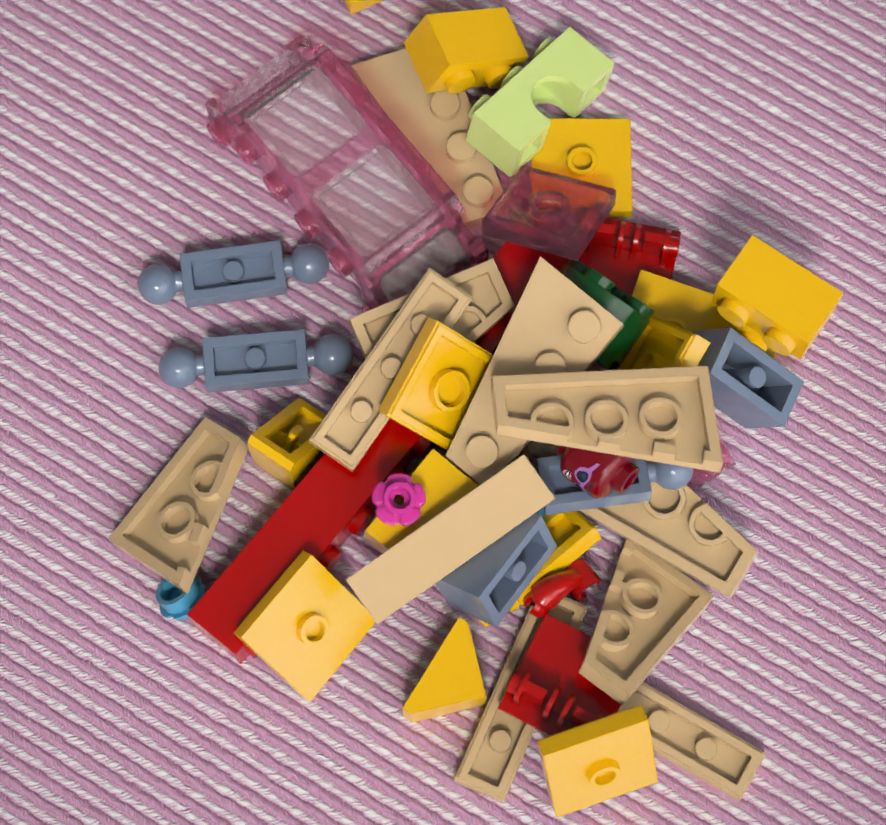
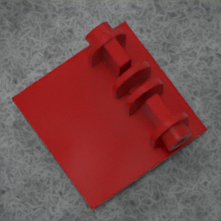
(627, 247)
(548, 685)

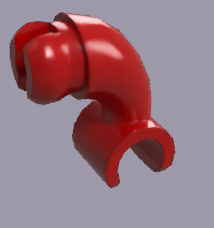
(553, 588)

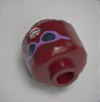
(597, 471)

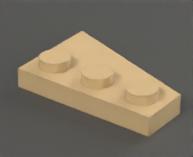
(489, 305)
(183, 505)
(639, 621)

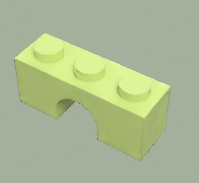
(562, 74)

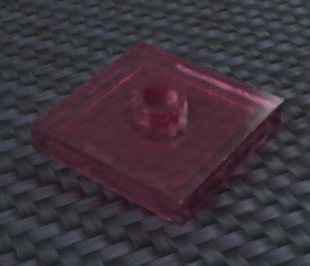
(549, 212)

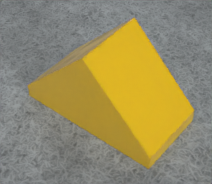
(284, 444)
(450, 681)

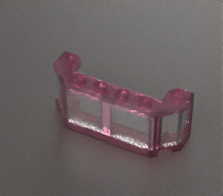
(345, 172)

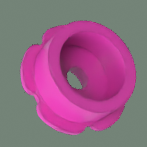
(402, 514)

